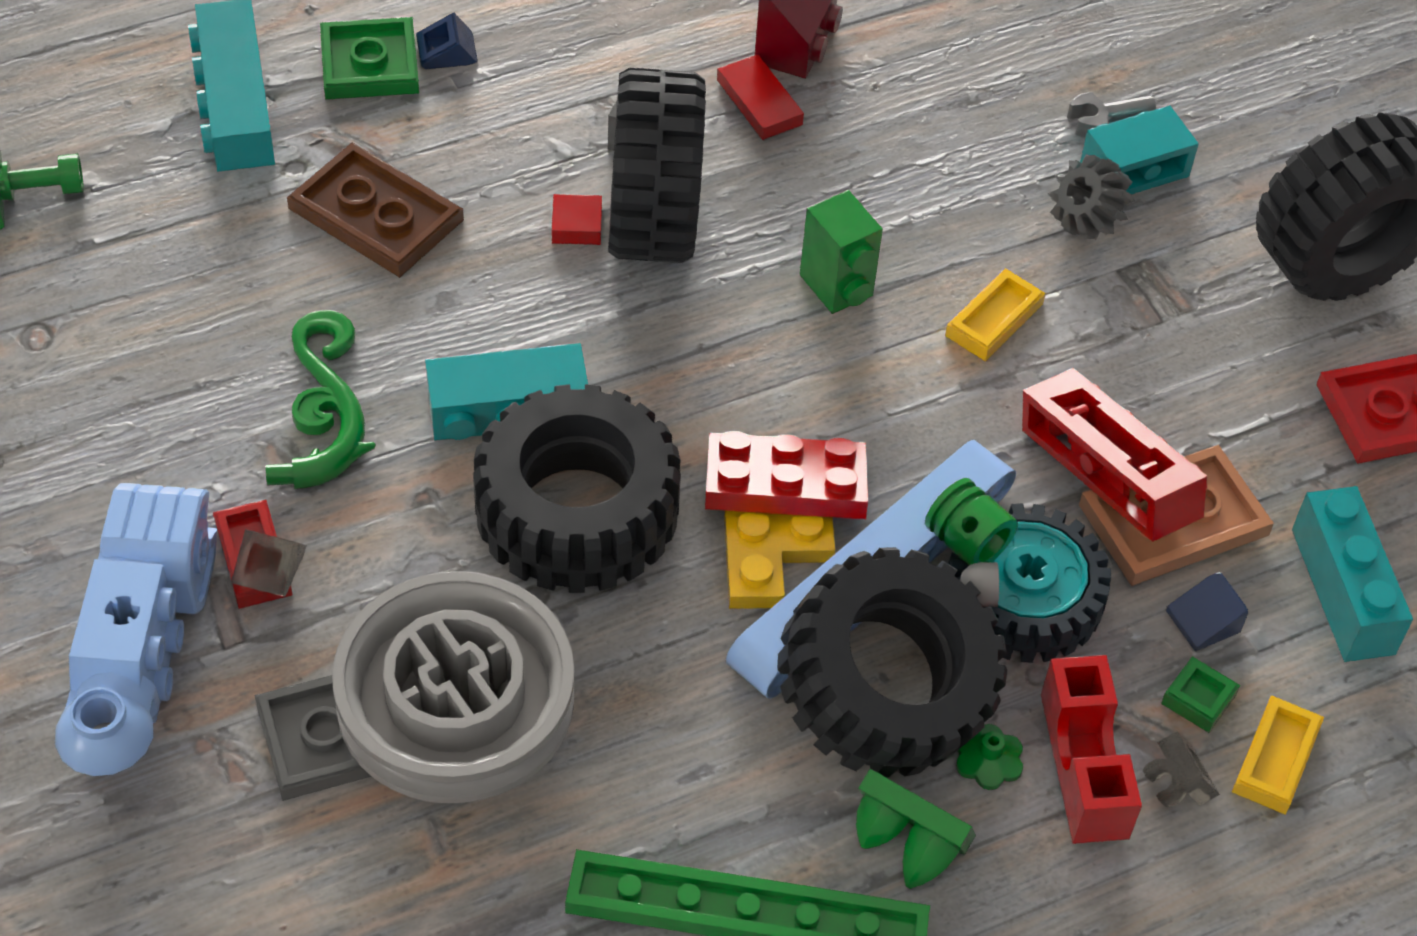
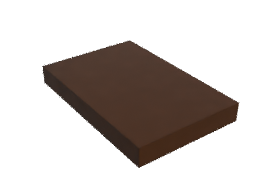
(375, 209)

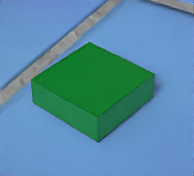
(1200, 694)

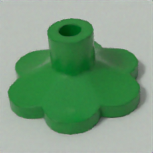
(991, 758)

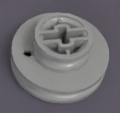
(481, 666)

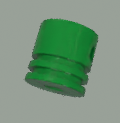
(968, 520)

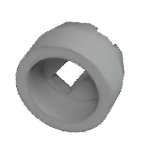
(986, 578)

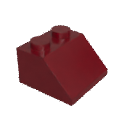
(795, 33)

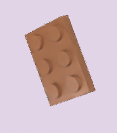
(1229, 521)

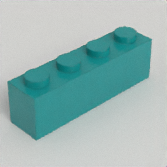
(233, 85)

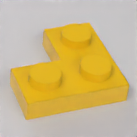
(760, 545)

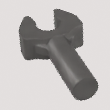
(1099, 113)

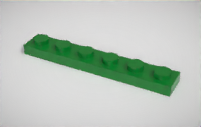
(728, 903)

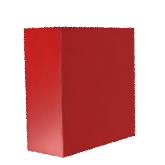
(576, 219)

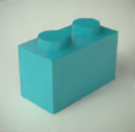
(1148, 147)

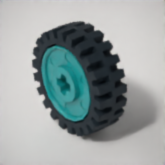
(1048, 585)

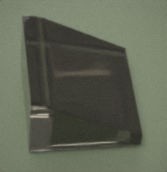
(267, 562)

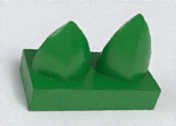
(934, 832)

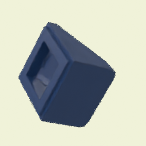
(446, 44)
(1208, 612)

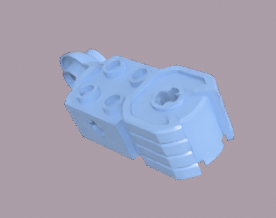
(149, 566)

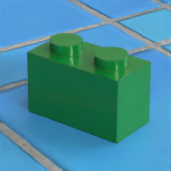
(840, 251)

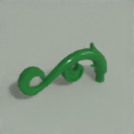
(310, 406)

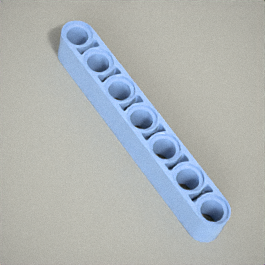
(901, 526)

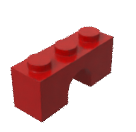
(1094, 780)

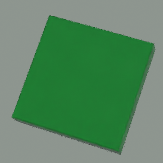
(369, 58)

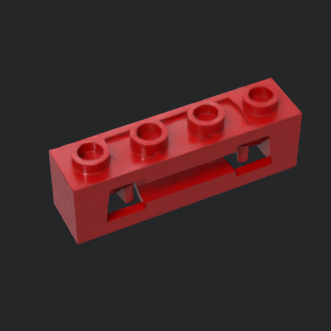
(1114, 453)

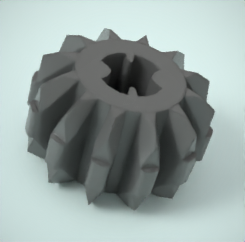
(1091, 197)

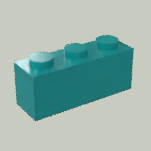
(475, 388)
(1351, 574)

